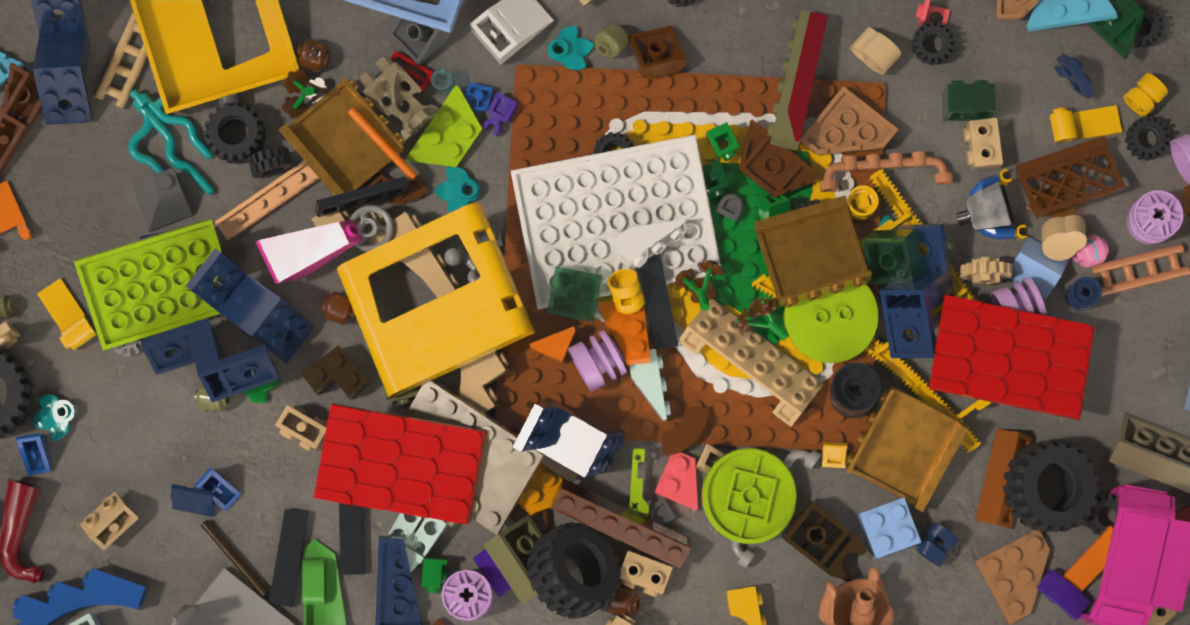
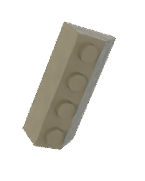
(1152, 452)

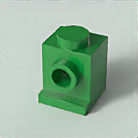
(723, 133)
(434, 575)

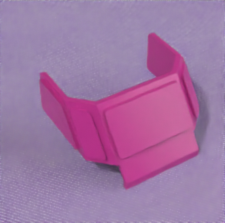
(1144, 560)

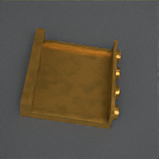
(334, 142)
(812, 252)
(906, 447)

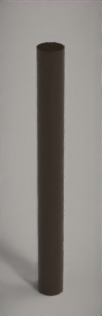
(234, 558)

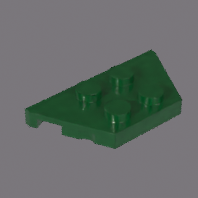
(1121, 31)

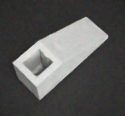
(643, 241)

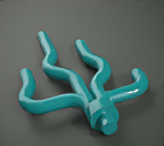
(152, 112)

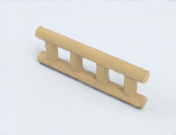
(114, 67)

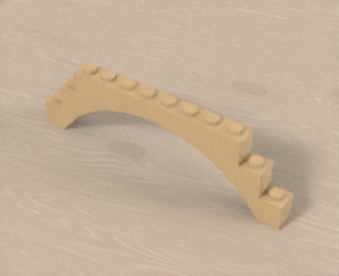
(431, 268)

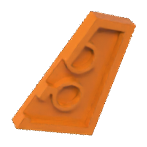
(628, 332)

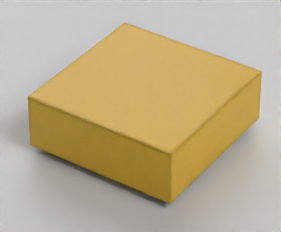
(834, 454)

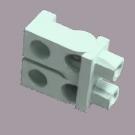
(417, 543)

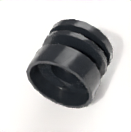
(854, 377)

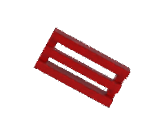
(426, 82)

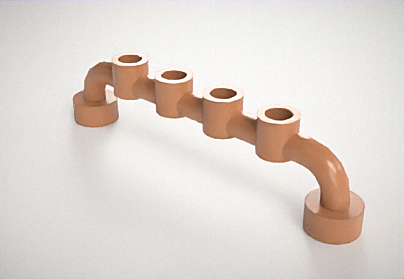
(895, 161)

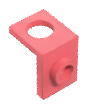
(925, 10)

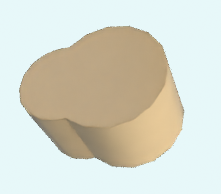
(875, 50)
(1063, 237)

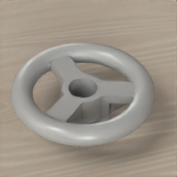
(388, 228)

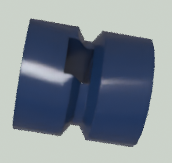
(1083, 294)
(932, 551)

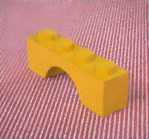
(745, 605)

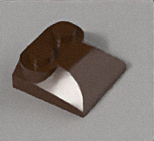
(657, 52)

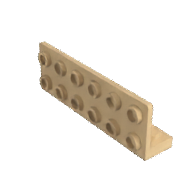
(755, 358)

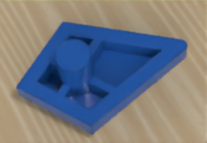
(478, 96)

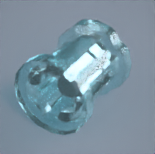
(444, 75)

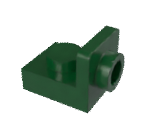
(717, 175)

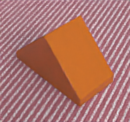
(555, 345)

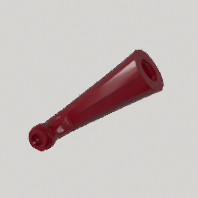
(17, 512)

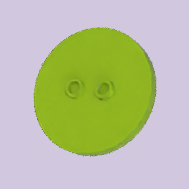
(833, 325)
(749, 496)

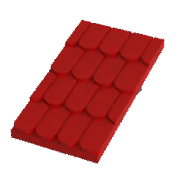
(1012, 357)
(399, 464)

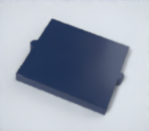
(192, 500)

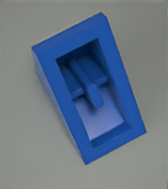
(34, 453)
(223, 492)

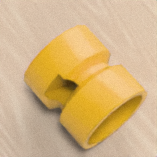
(1148, 91)
(862, 203)
(626, 291)

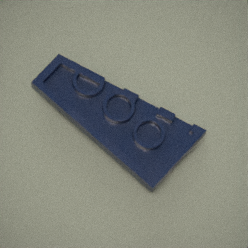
(395, 589)

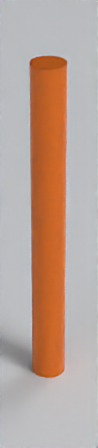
(382, 143)

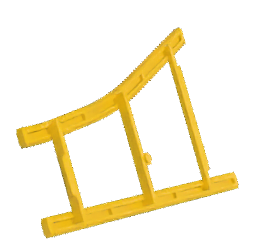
(879, 350)

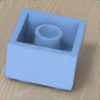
(889, 528)

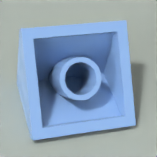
(1034, 264)

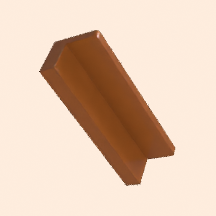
(992, 503)

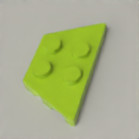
(448, 134)

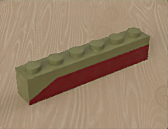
(798, 81)

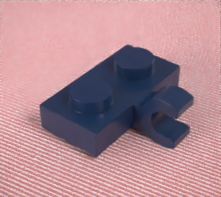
(1071, 69)

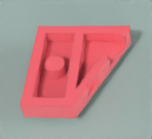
(679, 481)

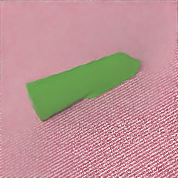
(321, 587)

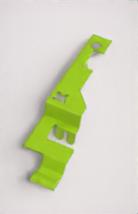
(637, 486)

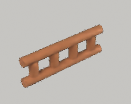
(1147, 257)

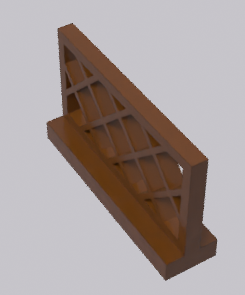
(1059, 162)

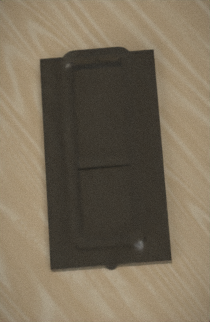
(244, 250)

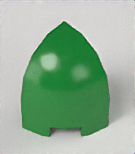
(772, 206)

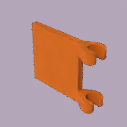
(11, 214)

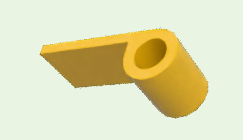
(1084, 124)
(67, 314)

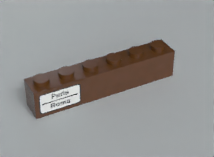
(621, 523)

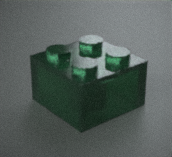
(968, 101)
(893, 256)
(574, 294)

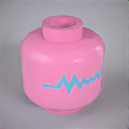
(1093, 252)

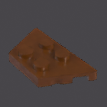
(771, 166)

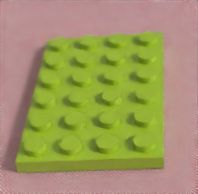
(143, 284)

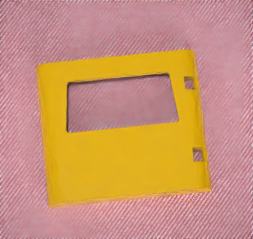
(187, 59)
(445, 330)

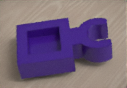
(502, 110)

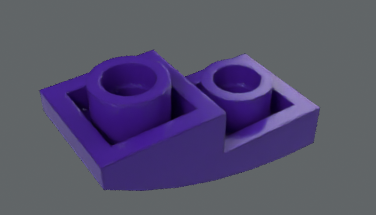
(1063, 594)

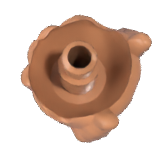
(857, 602)

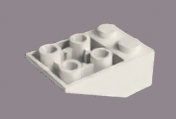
(510, 26)

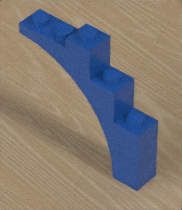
(64, 599)

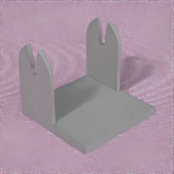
(229, 603)

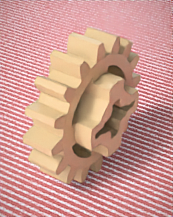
(986, 271)

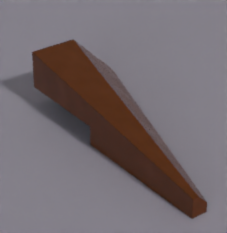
(18, 112)

